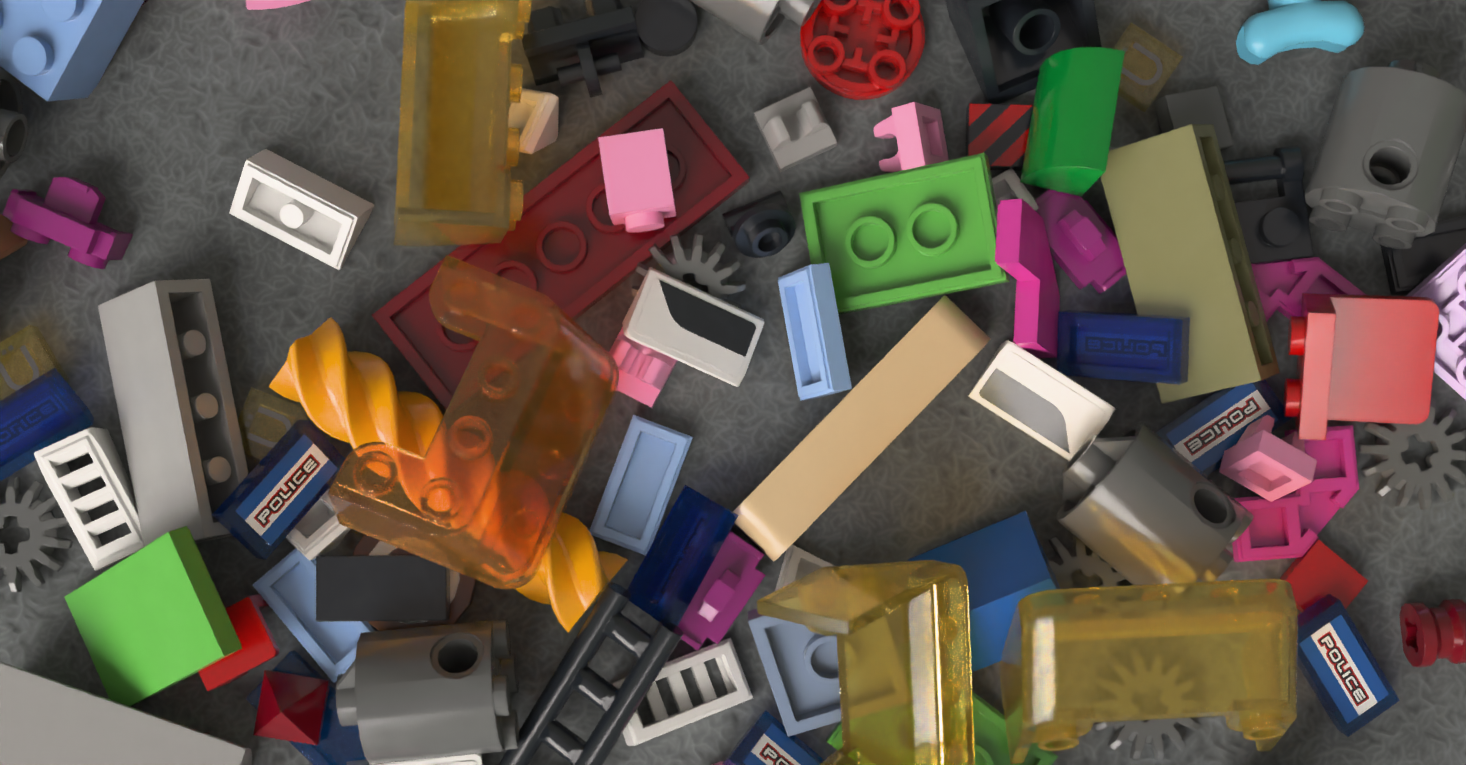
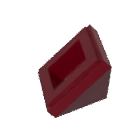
(291, 707)

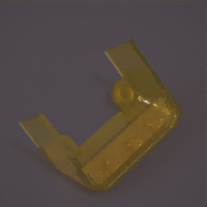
(898, 657)
(1150, 657)

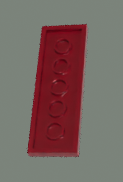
(568, 239)

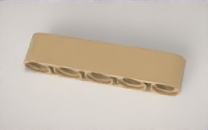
(860, 428)

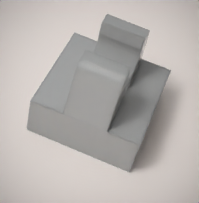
(795, 129)

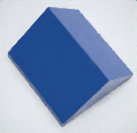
(1001, 569)

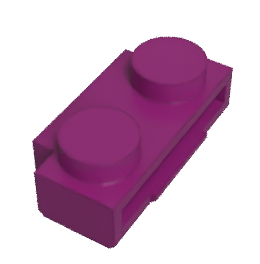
(68, 217)
(1081, 241)
(722, 592)

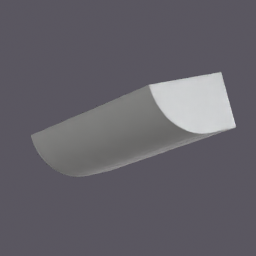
(174, 405)
(69, 726)

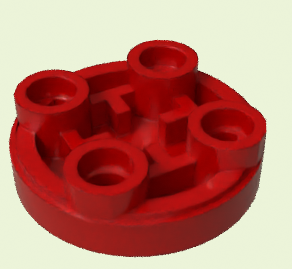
(863, 45)

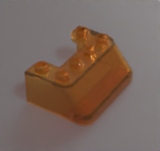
(506, 445)

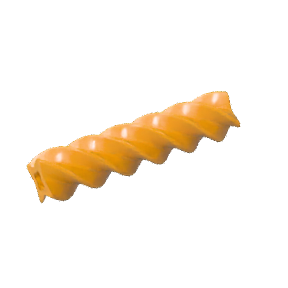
(358, 403)

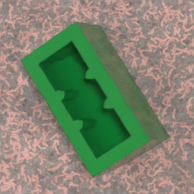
(1072, 119)

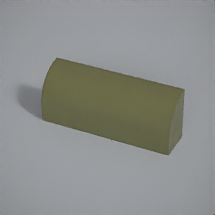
(1190, 255)

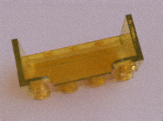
(455, 122)

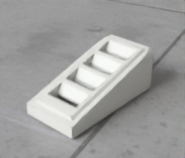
(118, 487)
(733, 678)

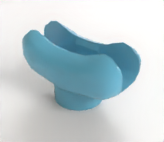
(1299, 25)

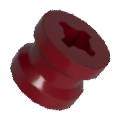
(1434, 632)

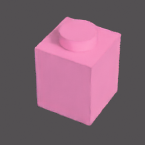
(637, 179)

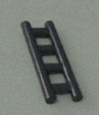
(575, 674)

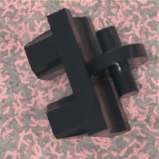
(581, 47)

